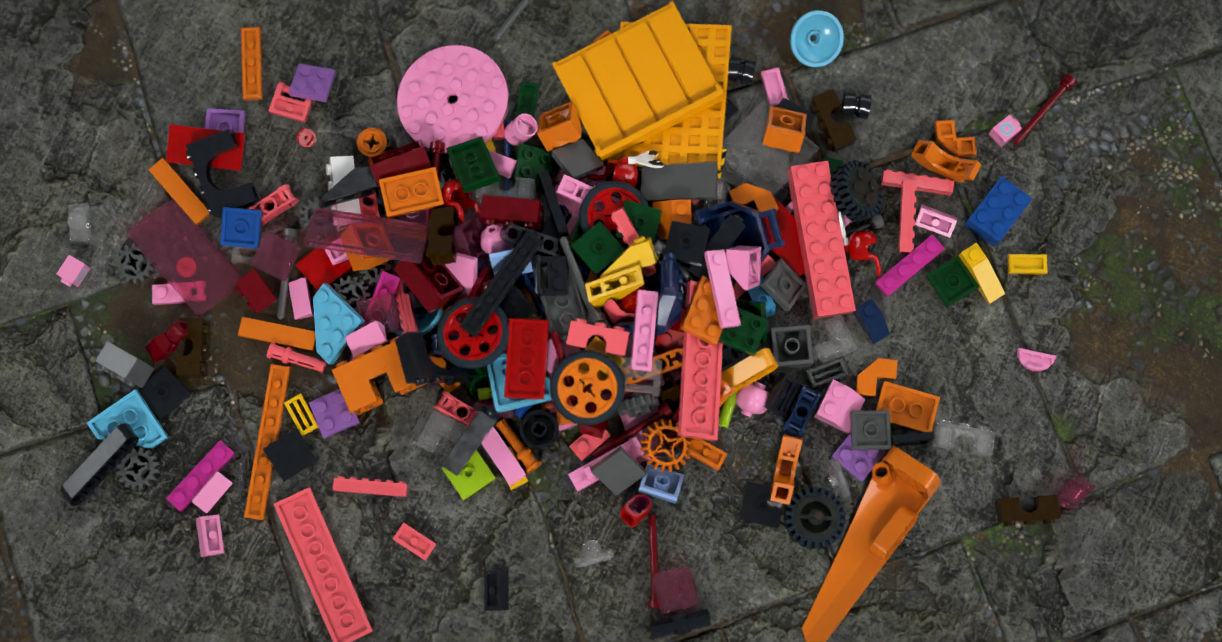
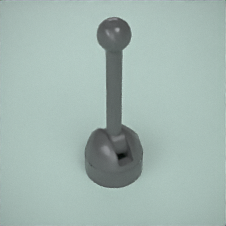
(875, 222)

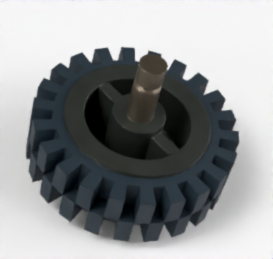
(856, 190)
(815, 518)

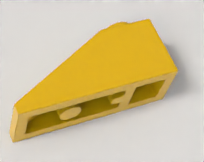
(639, 252)
(982, 272)
(614, 286)

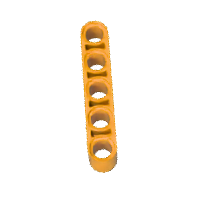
(749, 370)

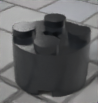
(529, 426)

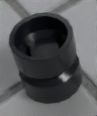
(741, 70)
(856, 105)

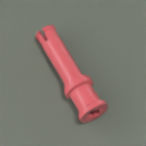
(288, 355)

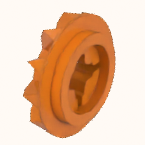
(366, 136)

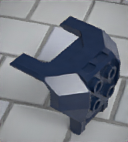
(755, 231)
(668, 285)

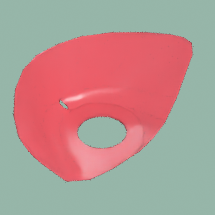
(615, 314)

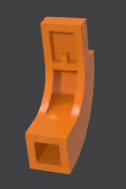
(943, 164)
(785, 469)

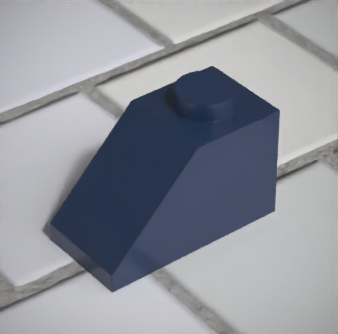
(871, 321)

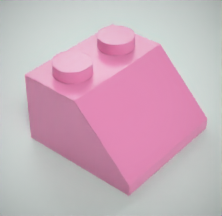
(745, 265)
(837, 405)

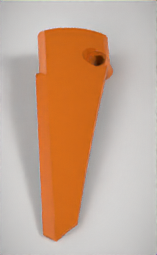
(878, 528)

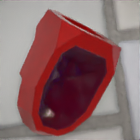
(636, 509)

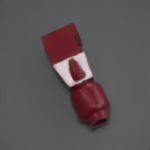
(167, 342)

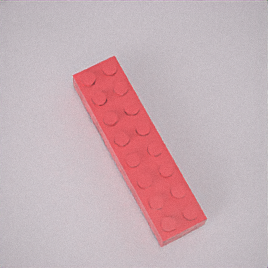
(820, 240)

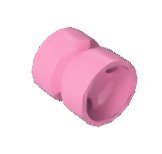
(520, 129)

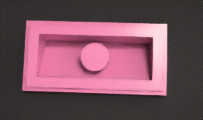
(936, 221)
(301, 298)
(366, 338)
(210, 535)

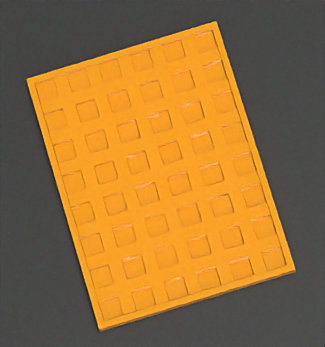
(701, 135)

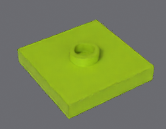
(472, 477)

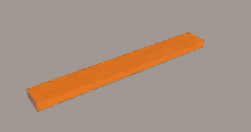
(268, 433)

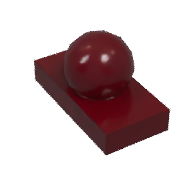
(483, 280)

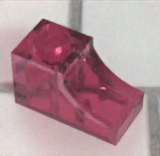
(1075, 491)

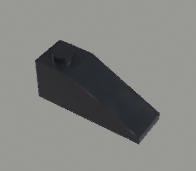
(353, 186)

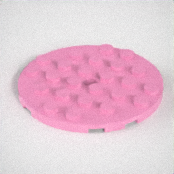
(459, 73)

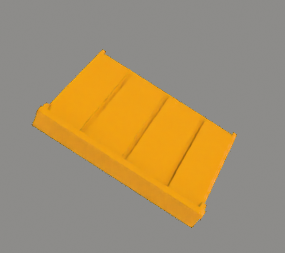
(638, 82)

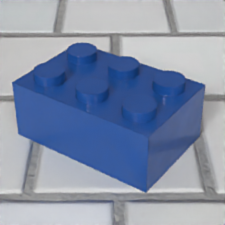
(998, 211)

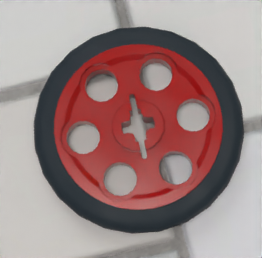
(602, 193)
(476, 358)

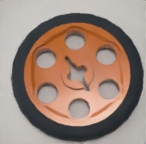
(596, 362)

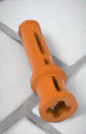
(523, 453)

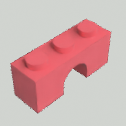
(615, 339)

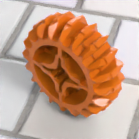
(673, 460)

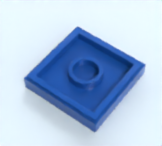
(241, 227)

